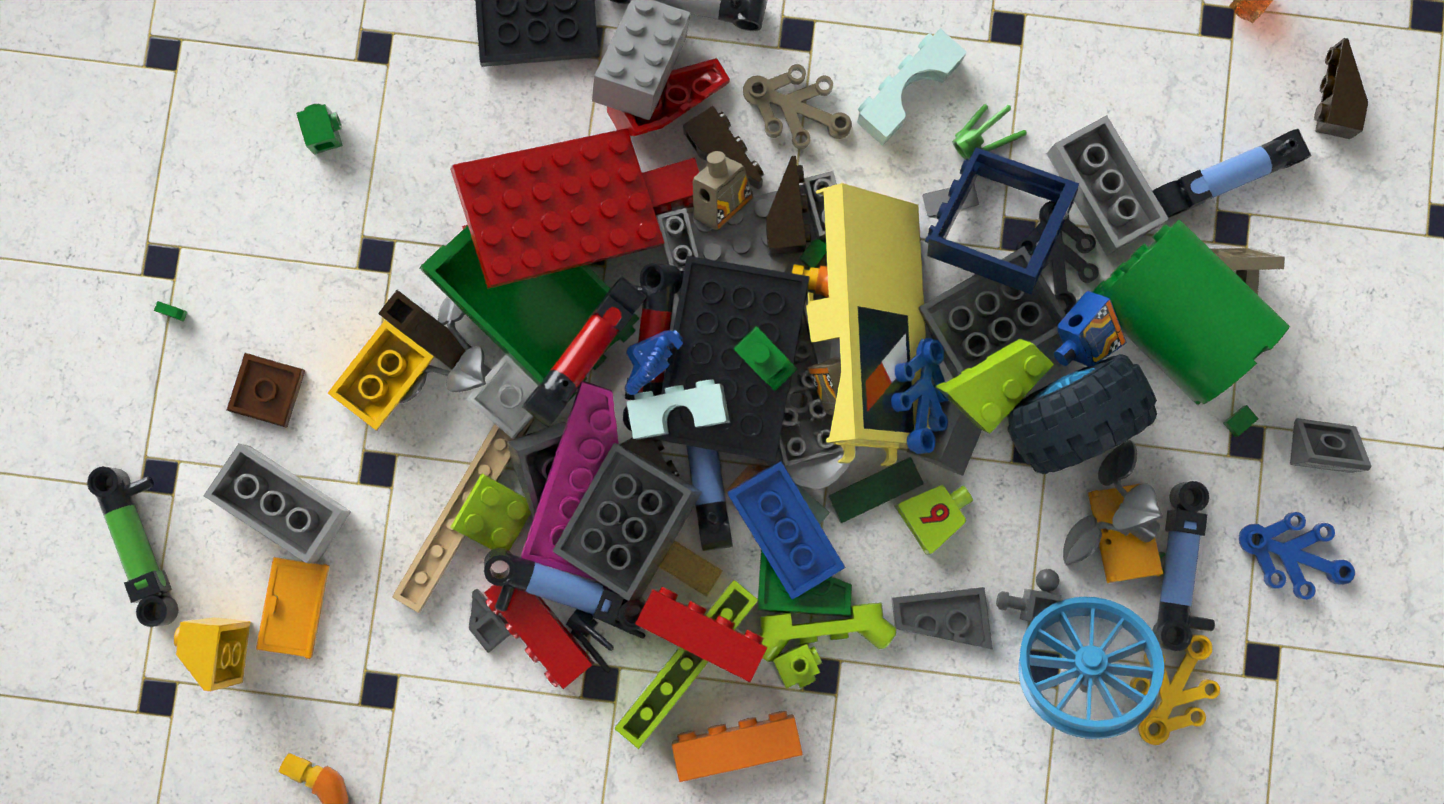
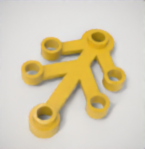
(1172, 695)

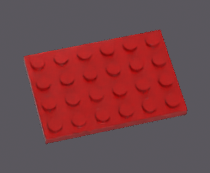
(556, 207)

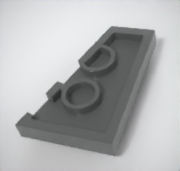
(946, 615)

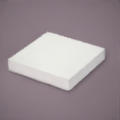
(504, 396)

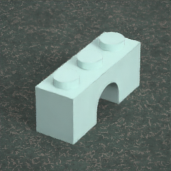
(650, 413)

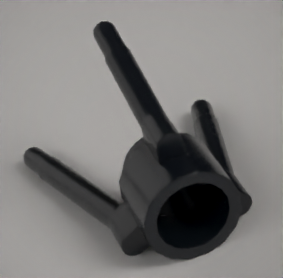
(584, 625)

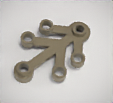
(793, 104)

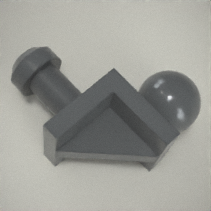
(1032, 601)

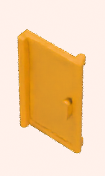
(1125, 555)
(297, 609)

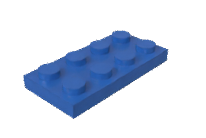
(786, 529)

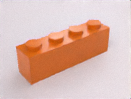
(736, 747)

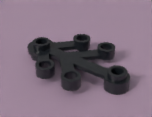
(1062, 253)

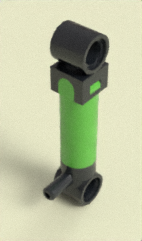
(144, 578)

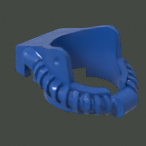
(650, 358)

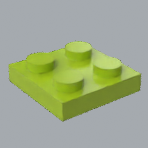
(492, 514)

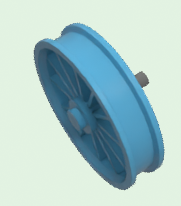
(1090, 667)

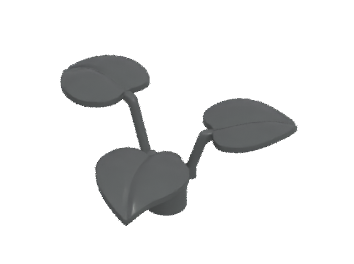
(470, 369)
(1134, 516)

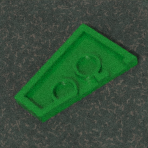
(827, 598)

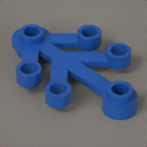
(927, 358)
(1291, 553)

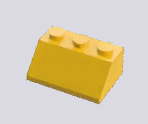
(381, 375)
(213, 650)

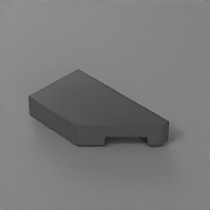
(485, 624)

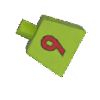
(934, 515)

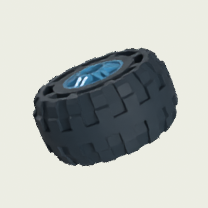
(1082, 414)

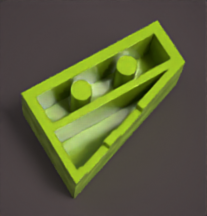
(997, 384)

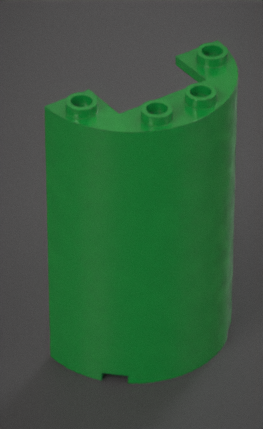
(526, 318)

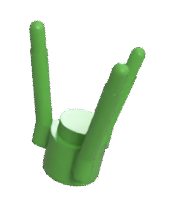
(968, 140)

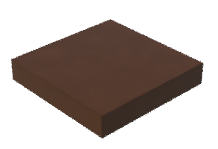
(265, 390)

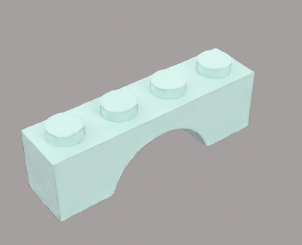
(935, 61)

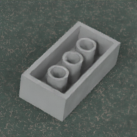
(640, 57)
(1110, 187)
(277, 503)

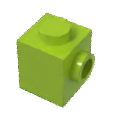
(798, 665)

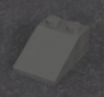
(533, 460)

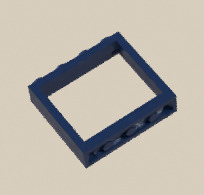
(1017, 176)

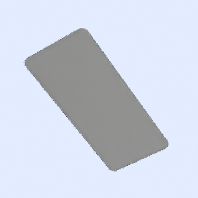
(934, 200)

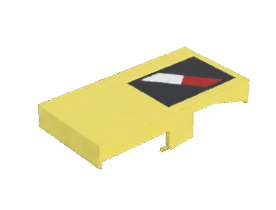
(873, 311)

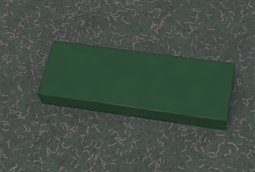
(875, 490)

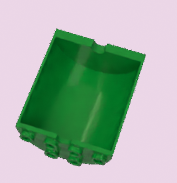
(1191, 313)

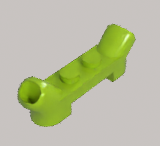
(865, 619)

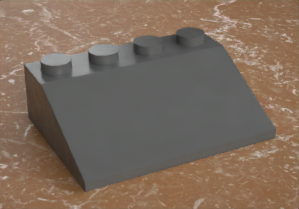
(987, 316)
(626, 522)

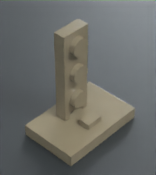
(1248, 263)

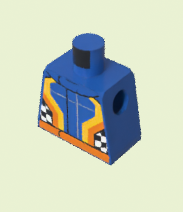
(1089, 331)

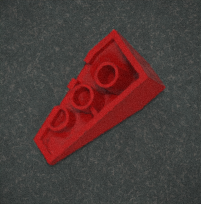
(682, 92)

